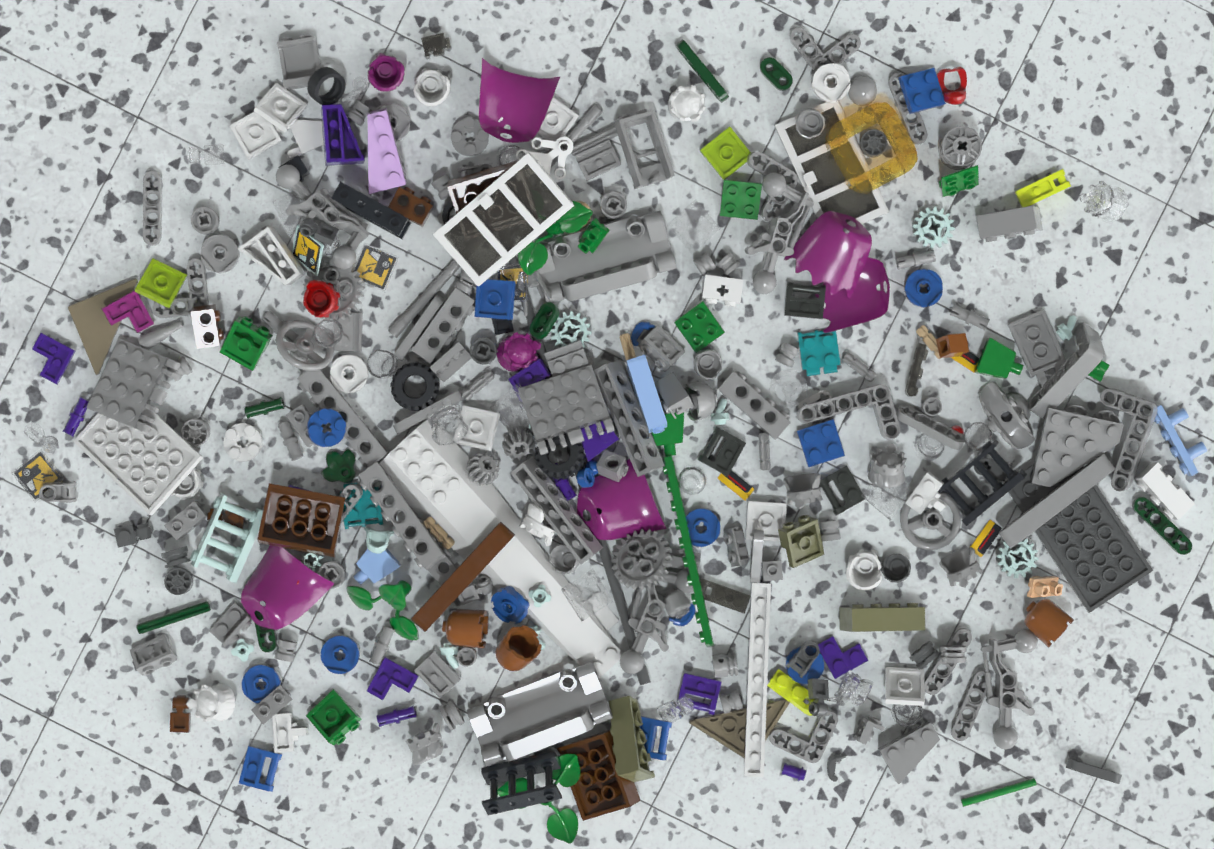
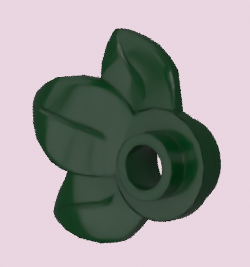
(338, 464)

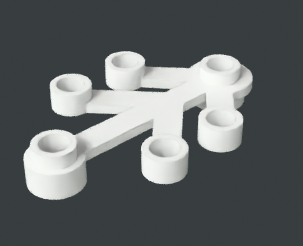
(545, 159)

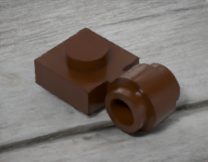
(229, 517)
(180, 720)

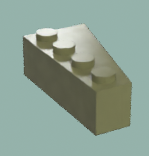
(882, 618)
(629, 740)

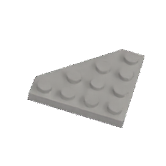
(1070, 443)

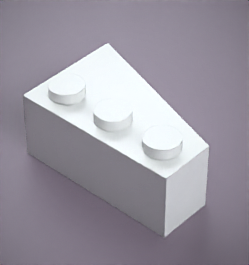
(274, 256)
(1164, 491)

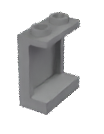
(298, 61)

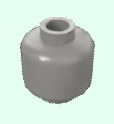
(676, 603)

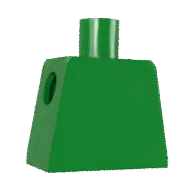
(997, 360)
(671, 435)

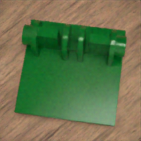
(959, 181)
(740, 199)
(699, 327)

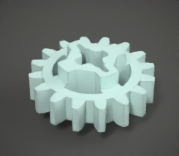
(930, 218)
(566, 319)
(1011, 568)

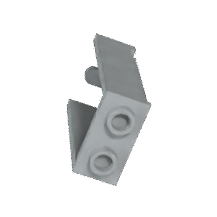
(653, 173)

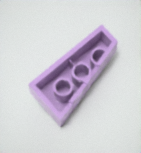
(383, 156)

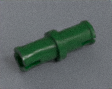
(264, 407)

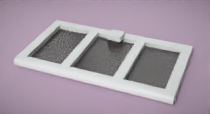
(821, 174)
(503, 219)

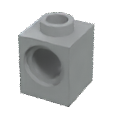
(610, 459)
(772, 570)

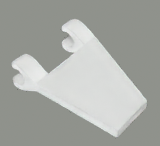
(307, 135)

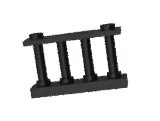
(371, 210)
(984, 500)
(517, 769)

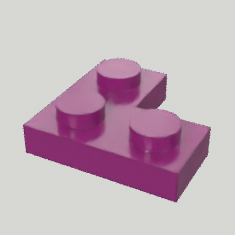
(131, 307)

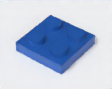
(921, 90)
(495, 299)
(820, 443)

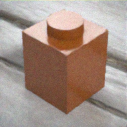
(952, 345)

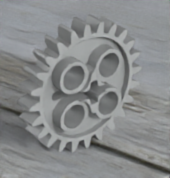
(343, 278)
(647, 544)

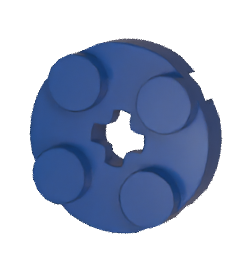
(934, 288)
(337, 427)
(709, 520)
(518, 605)
(331, 661)
(814, 671)
(252, 677)

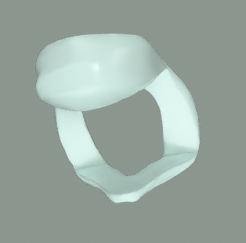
(377, 540)

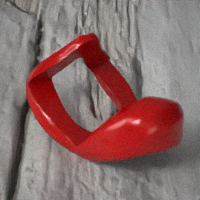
(953, 96)

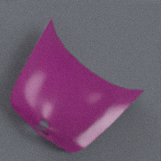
(517, 99)
(624, 506)
(276, 585)

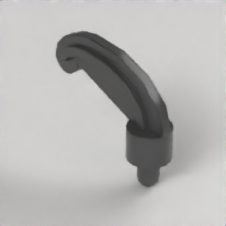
(831, 765)

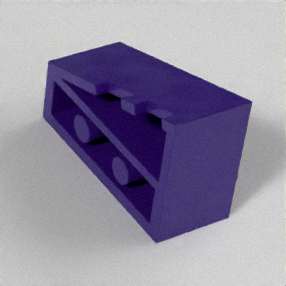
(338, 138)
(597, 443)

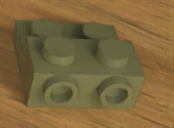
(801, 540)

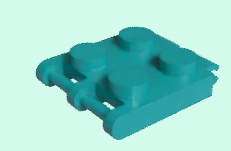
(819, 352)
(362, 510)

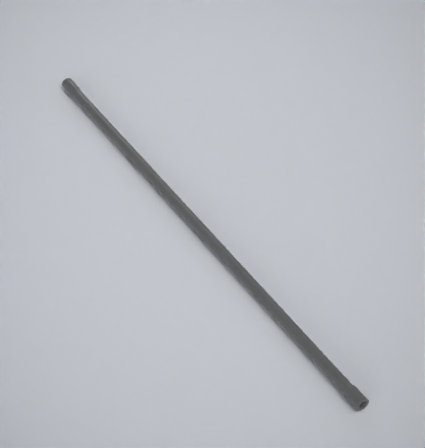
(643, 676)

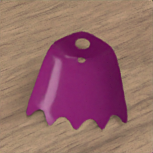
(832, 253)
(865, 302)

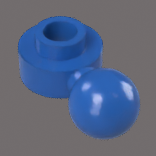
(586, 476)

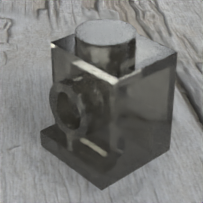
(435, 45)

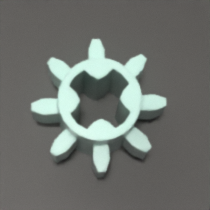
(316, 563)

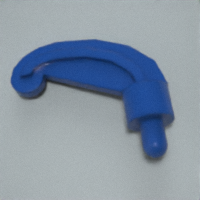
(638, 330)
(685, 619)

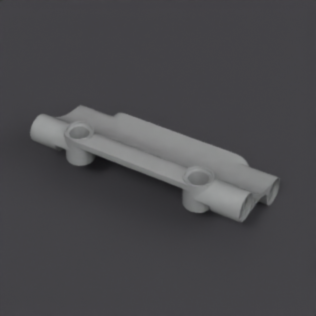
(620, 260)
(540, 714)

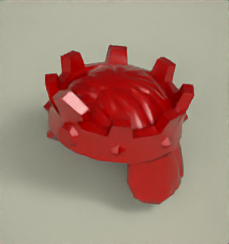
(320, 298)

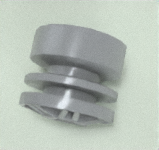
(952, 156)

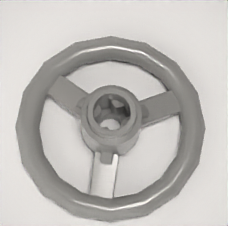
(302, 348)
(937, 524)

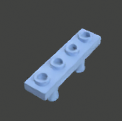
(1177, 448)

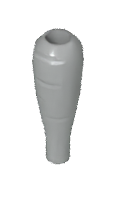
(156, 336)

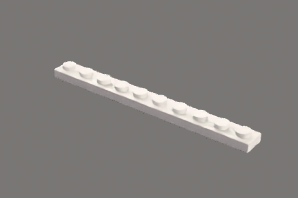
(757, 680)

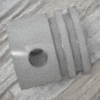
(724, 665)

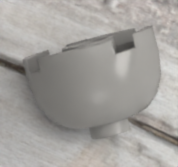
(703, 400)

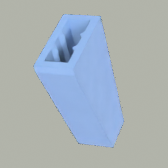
(646, 394)

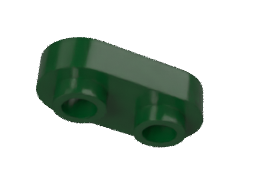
(776, 74)
(544, 321)

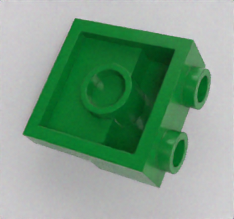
(246, 342)
(334, 718)

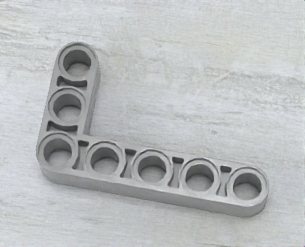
(1071, 373)
(853, 404)
(1133, 434)

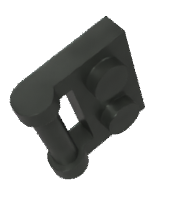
(805, 306)
(728, 454)
(847, 488)

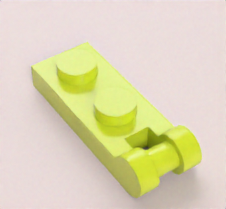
(1042, 189)
(790, 690)

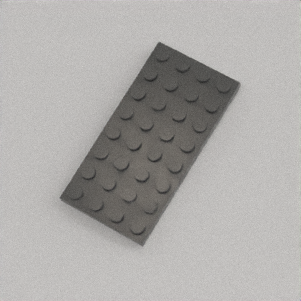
(1086, 543)

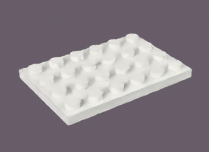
(139, 462)

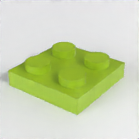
(726, 153)
(161, 283)

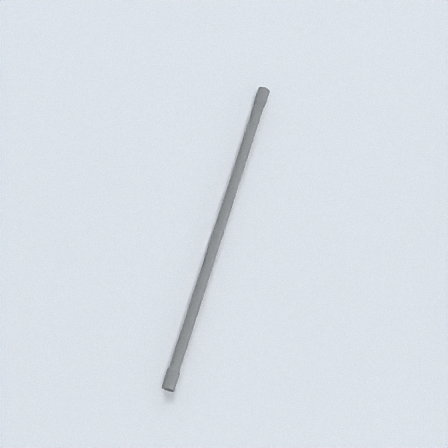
(399, 326)

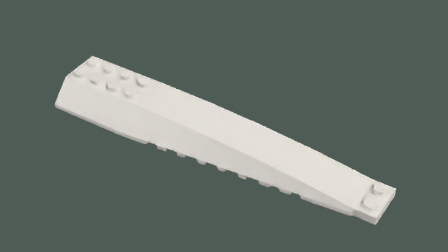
(438, 487)

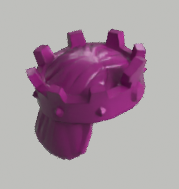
(385, 73)
(517, 351)

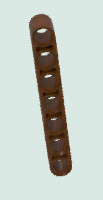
(462, 576)

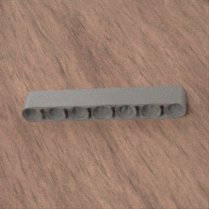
(1056, 500)

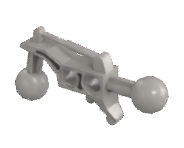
(775, 185)
(343, 256)
(1025, 642)
(632, 660)

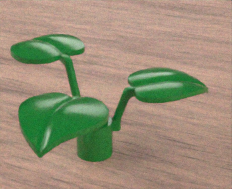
(535, 255)
(395, 597)
(565, 823)

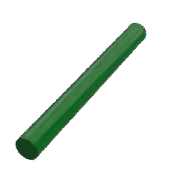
(998, 792)

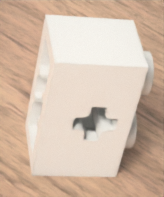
(732, 285)

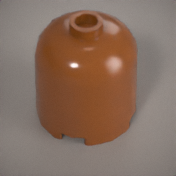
(1046, 620)
(466, 627)
(518, 648)

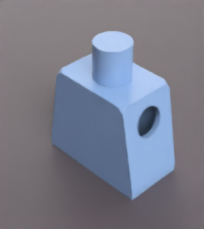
(375, 566)

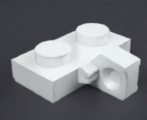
(927, 495)
(285, 732)

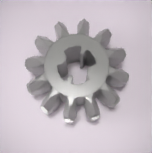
(518, 444)
(483, 468)

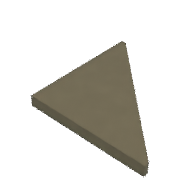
(94, 327)
(731, 727)

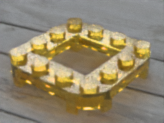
(847, 160)

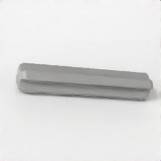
(594, 140)

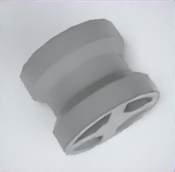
(704, 264)
(728, 264)

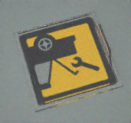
(375, 266)
(514, 272)
(35, 473)

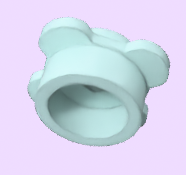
(534, 595)
(247, 650)

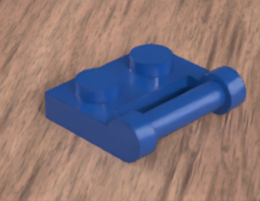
(650, 728)
(254, 765)

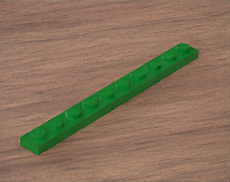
(689, 560)

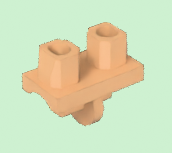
(1044, 586)

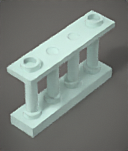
(240, 553)

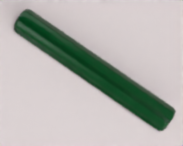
(173, 617)

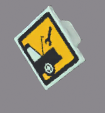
(307, 251)

